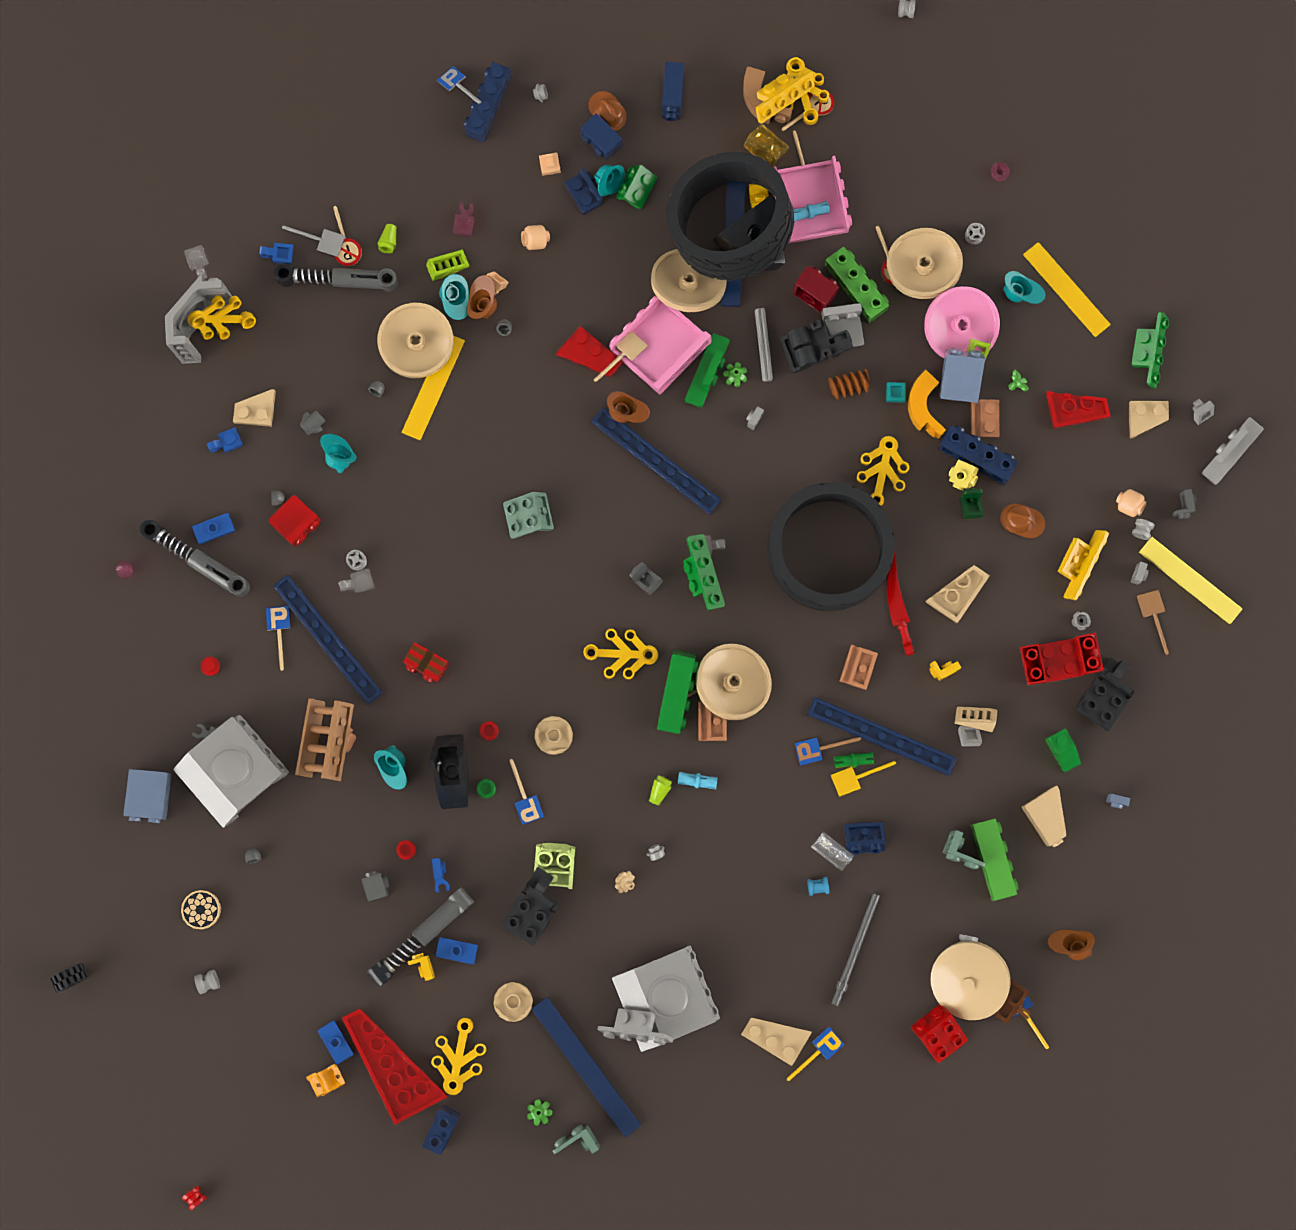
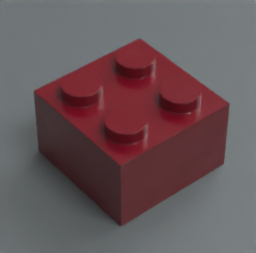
(815, 289)

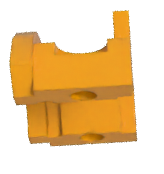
(326, 1080)

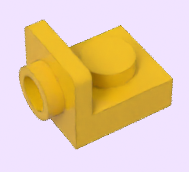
(757, 194)
(948, 669)
(426, 968)

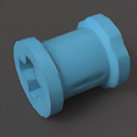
(818, 886)

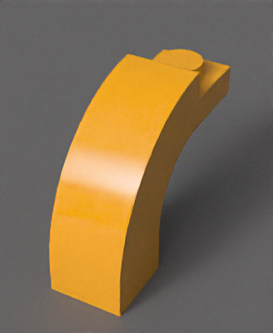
(917, 405)

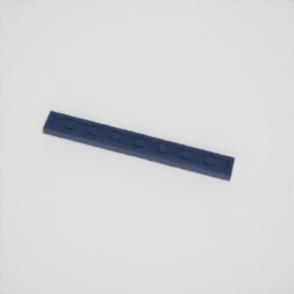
(734, 210)
(656, 461)
(328, 639)
(882, 736)
(586, 1067)

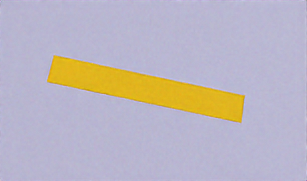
(1066, 289)
(429, 395)

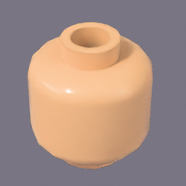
(535, 237)
(1131, 503)

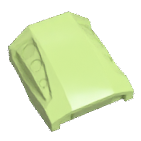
(557, 861)

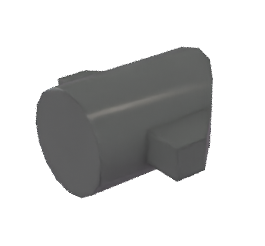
(312, 422)

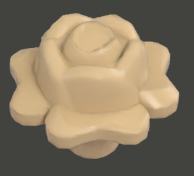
(624, 882)

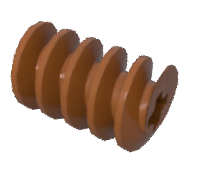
(849, 383)

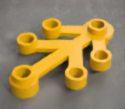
(809, 111)
(199, 318)
(884, 467)
(623, 654)
(457, 1059)

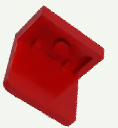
(294, 521)
(939, 1033)

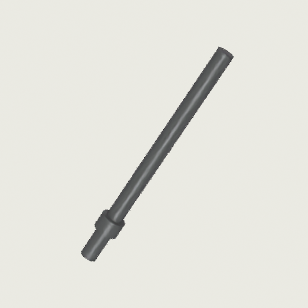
(842, 985)

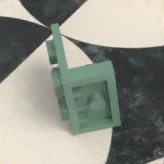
(528, 514)
(954, 843)
(588, 1139)

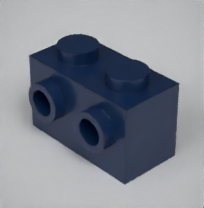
(600, 136)

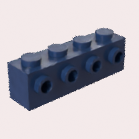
(490, 95)
(974, 452)

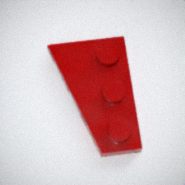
(589, 352)
(1073, 409)

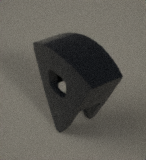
(748, 229)
(450, 771)

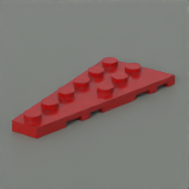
(396, 1076)

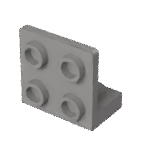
(845, 318)

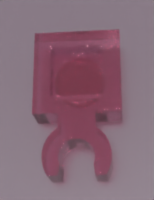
(464, 223)

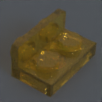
(766, 145)

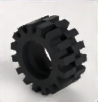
(69, 977)

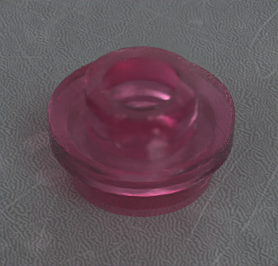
(1000, 166)
(124, 569)

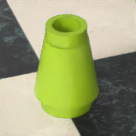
(387, 241)
(660, 789)

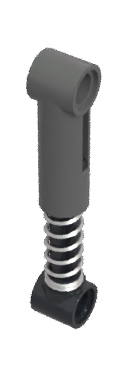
(338, 277)
(196, 559)
(423, 934)

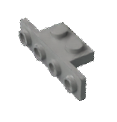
(1232, 451)
(635, 1024)

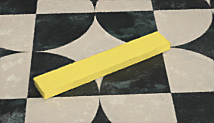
(1190, 580)

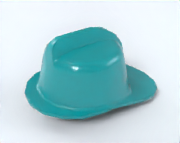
(609, 179)
(1020, 288)
(455, 296)
(337, 452)
(391, 766)

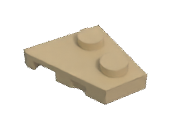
(256, 410)
(1146, 415)

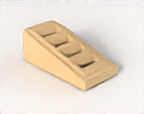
(987, 715)

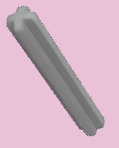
(763, 343)

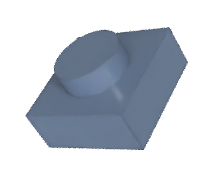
(1117, 801)

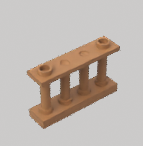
(336, 743)

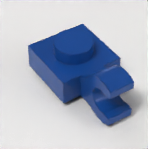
(281, 253)
(228, 441)
(439, 869)

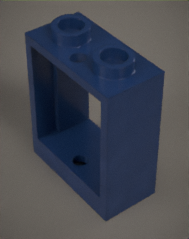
(672, 91)
(441, 1130)

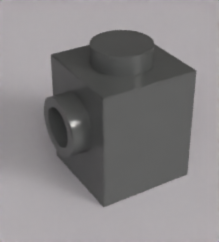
(375, 886)

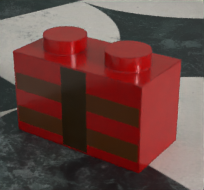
(426, 663)

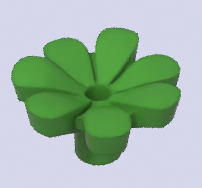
(736, 378)
(1018, 382)
(544, 1112)

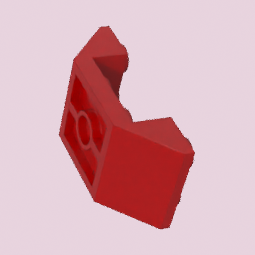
(1061, 659)

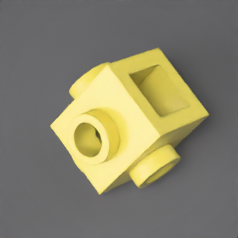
(969, 471)

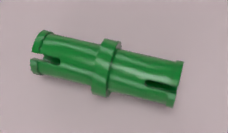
(853, 760)

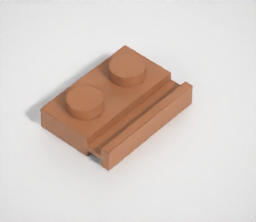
(985, 418)
(858, 667)
(710, 725)

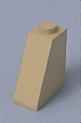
(1047, 816)

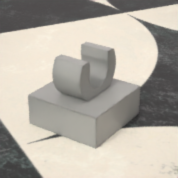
(1202, 411)

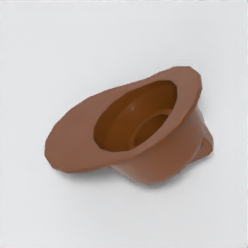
(608, 109)
(481, 298)
(626, 408)
(1022, 520)
(1073, 943)

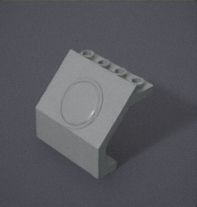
(176, 325)
(230, 769)
(673, 991)

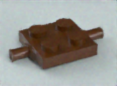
(1013, 1003)

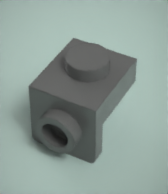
(1188, 503)
(645, 578)

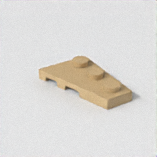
(959, 594)
(777, 1039)

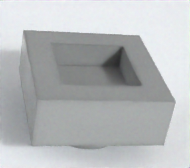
(754, 417)
(1140, 573)
(969, 736)

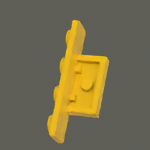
(782, 93)
(1080, 561)

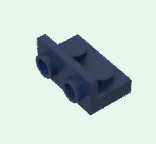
(584, 192)
(865, 837)

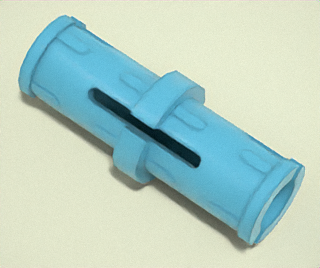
(811, 211)
(697, 780)

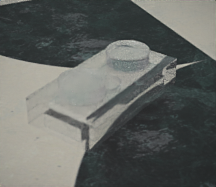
(832, 851)

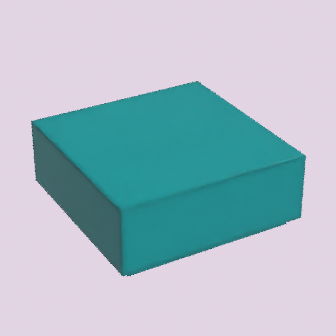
(895, 392)

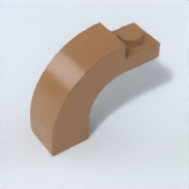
(752, 83)

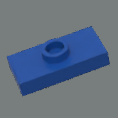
(213, 528)
(456, 950)
(335, 1042)

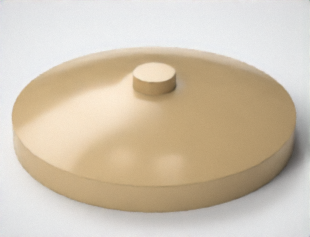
(924, 263)
(682, 286)
(415, 340)
(733, 681)
(970, 980)

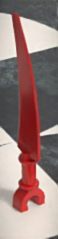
(897, 608)

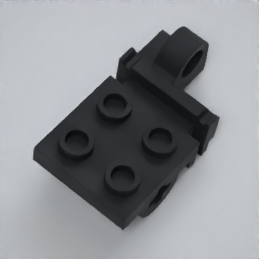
(811, 345)
(1106, 695)
(532, 909)

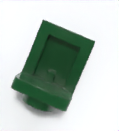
(971, 503)

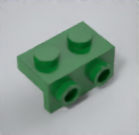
(636, 186)

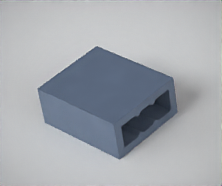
(962, 375)
(147, 795)

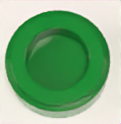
(486, 788)

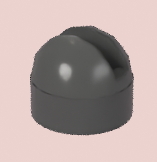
(505, 329)
(376, 388)
(277, 498)
(252, 856)

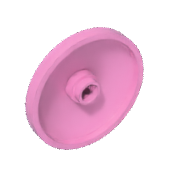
(961, 316)

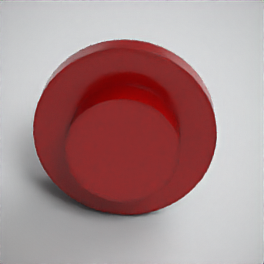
(210, 666)
(489, 730)
(406, 849)

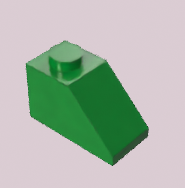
(1063, 750)

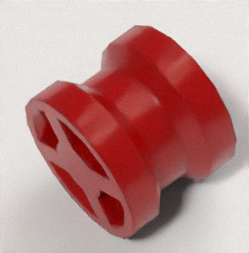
(194, 1197)

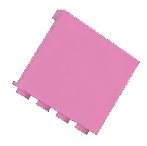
(814, 185)
(670, 340)

